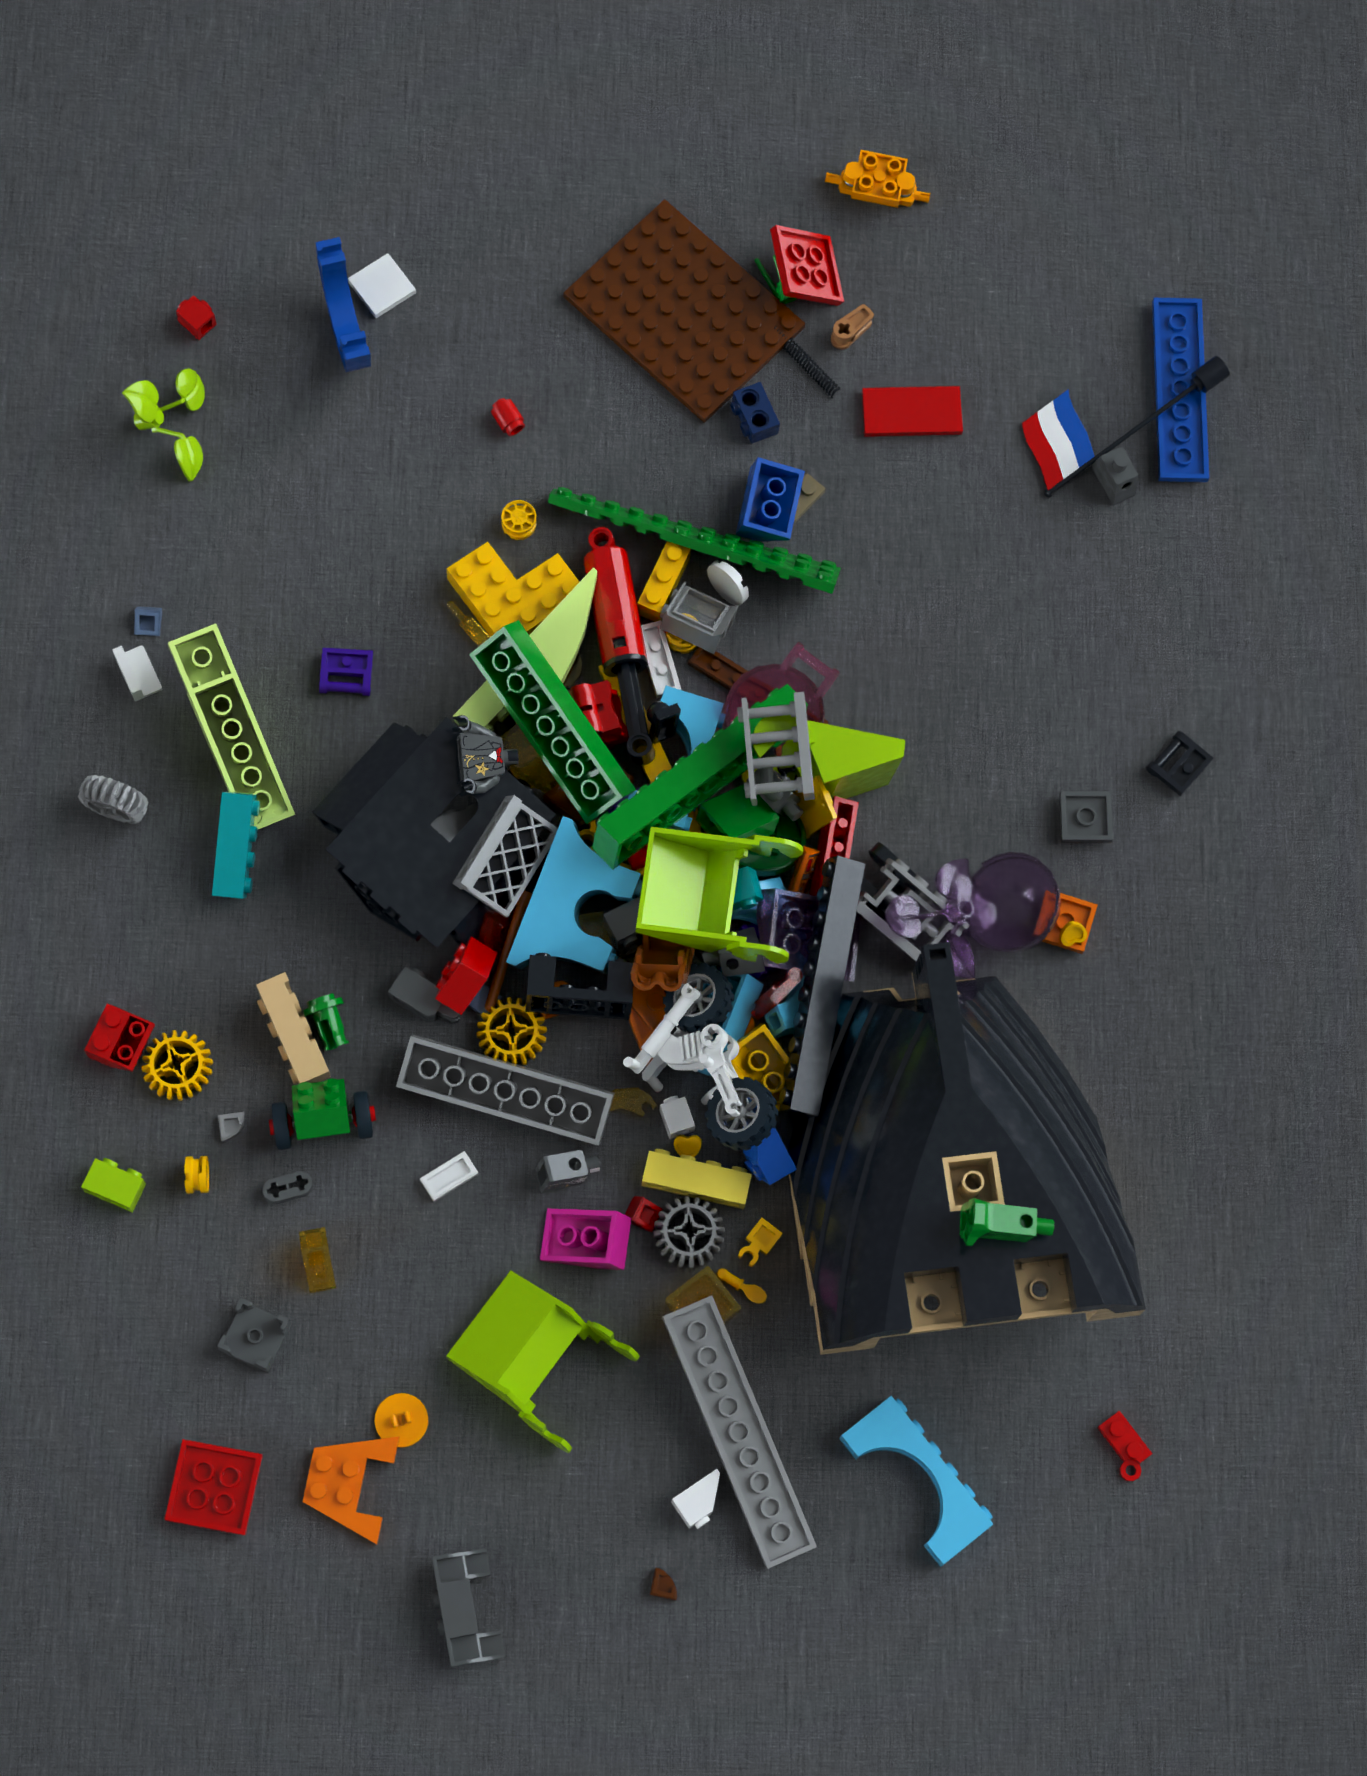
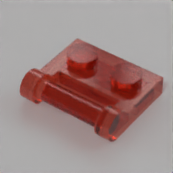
(777, 992)

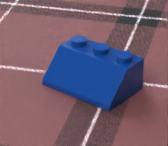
(770, 501)

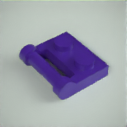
(346, 663)

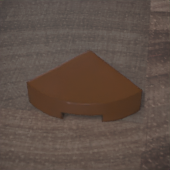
(663, 1585)

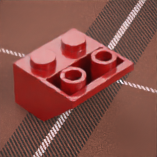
(119, 1038)

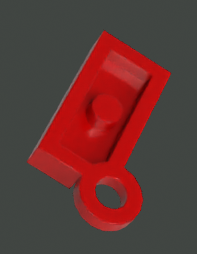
(1125, 1443)

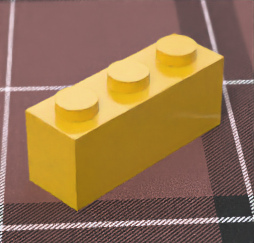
(663, 580)

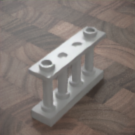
(800, 759)

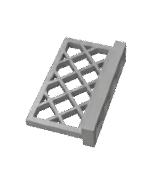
(486, 848)

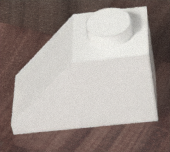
(697, 1501)

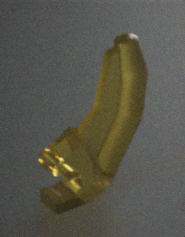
(631, 1100)

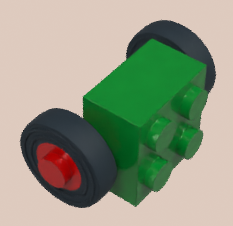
(321, 1111)

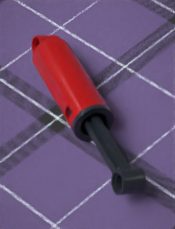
(620, 634)

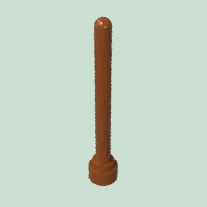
(502, 966)

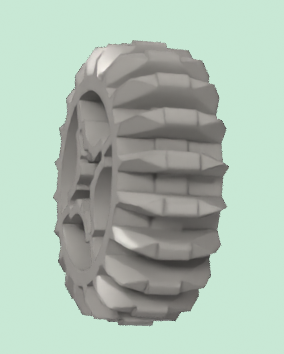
(113, 799)
(701, 1231)

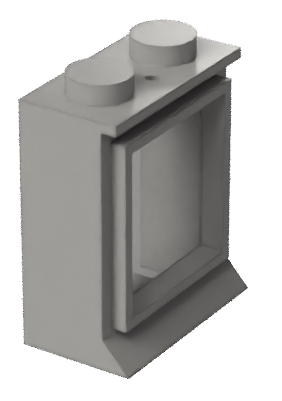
(697, 618)

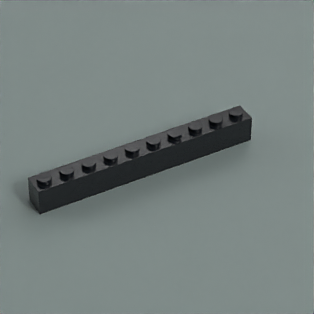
(821, 987)

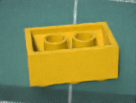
(761, 1060)

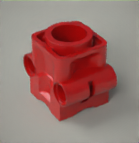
(603, 710)

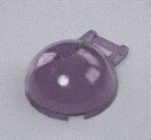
(1013, 903)

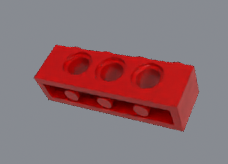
(835, 837)

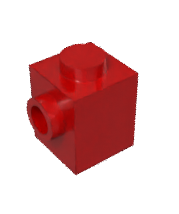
(196, 316)

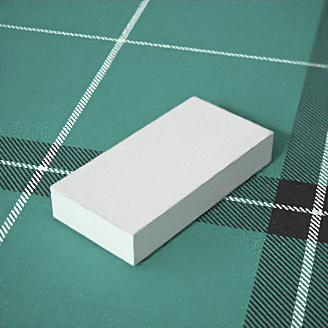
(449, 1176)

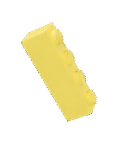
(696, 1179)

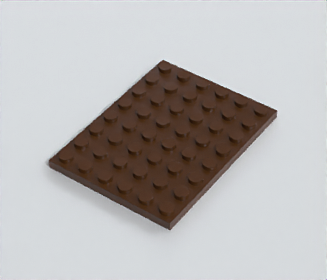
(684, 310)

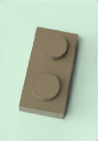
(809, 494)

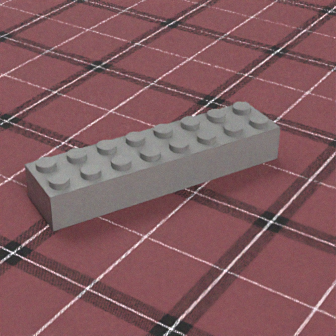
(505, 1089)

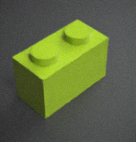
(114, 1184)

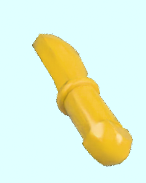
(752, 1291)

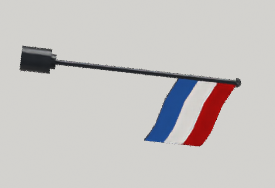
(1063, 444)

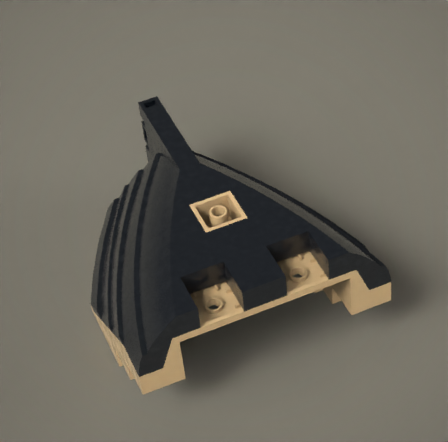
(914, 1121)

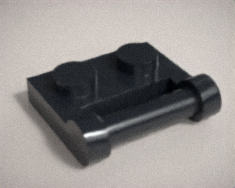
(1186, 769)

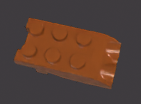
(661, 964)

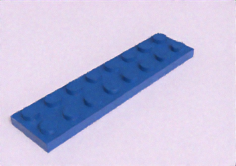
(1183, 426)

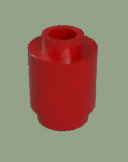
(507, 416)

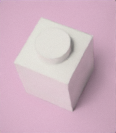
(676, 1116)

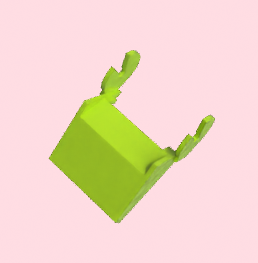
(843, 757)
(693, 887)
(520, 1341)

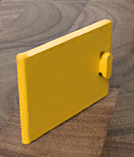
(817, 811)

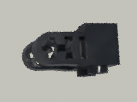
(880, 854)

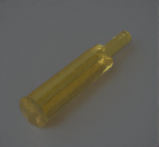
(469, 625)

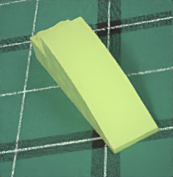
(556, 638)
(229, 722)

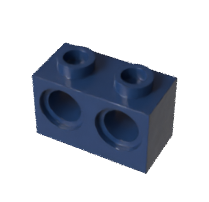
(761, 411)

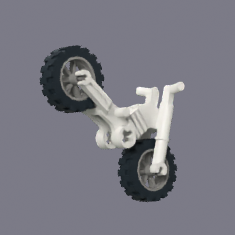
(693, 1050)

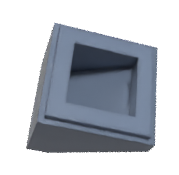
(147, 621)

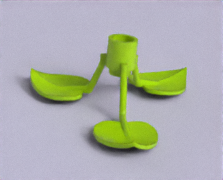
(143, 399)

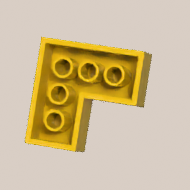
(499, 598)

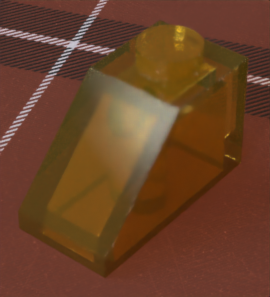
(317, 1259)

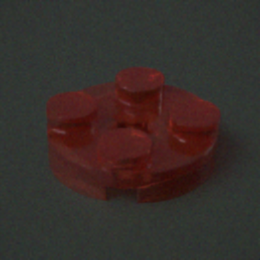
(492, 928)

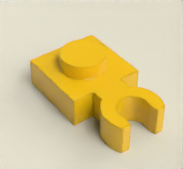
(761, 1239)

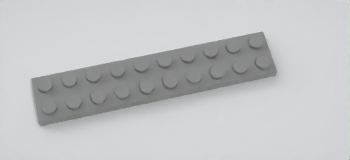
(739, 1432)

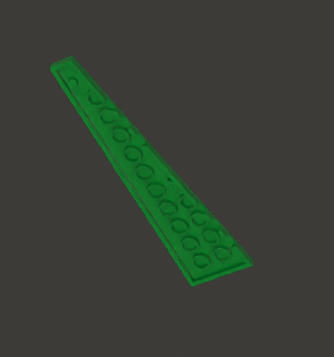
(729, 547)

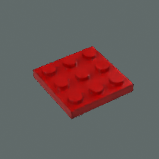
(807, 265)
(213, 1487)

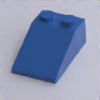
(770, 1159)

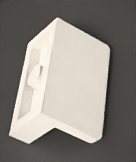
(137, 672)

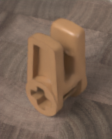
(851, 327)

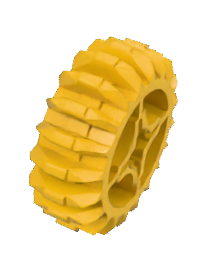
(499, 1033)
(186, 1062)

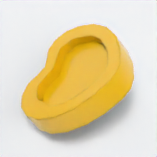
(1072, 933)
(687, 1145)

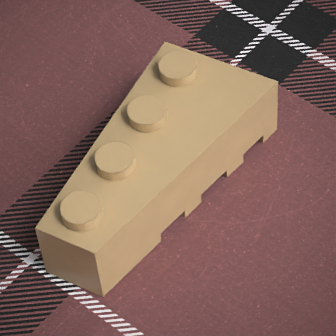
(292, 1030)

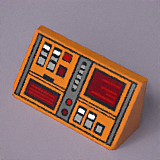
(804, 870)

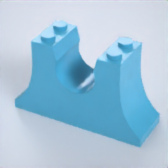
(552, 916)

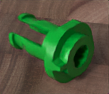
(327, 1020)

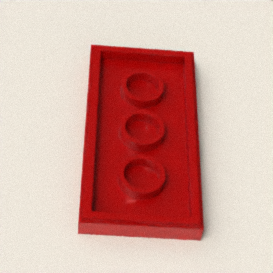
(912, 411)

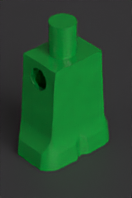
(1001, 1222)

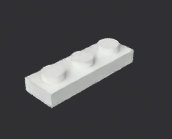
(659, 658)

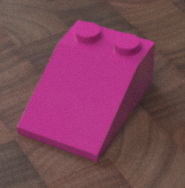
(586, 1238)

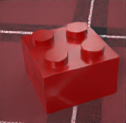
(465, 975)

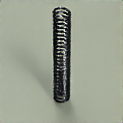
(813, 364)

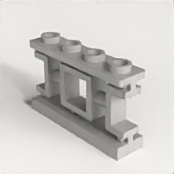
(923, 897)

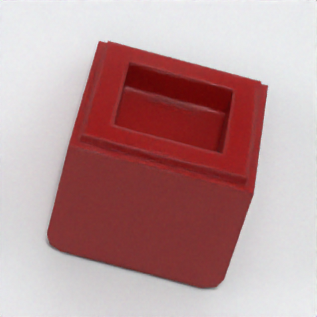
(643, 1213)

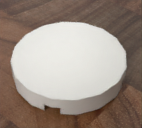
(727, 582)

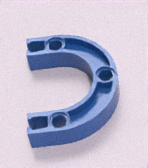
(334, 279)

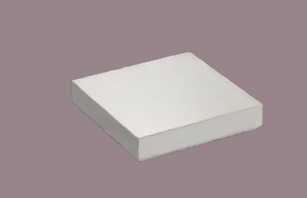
(381, 285)

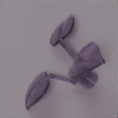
(955, 883)

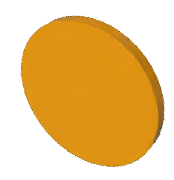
(402, 1417)

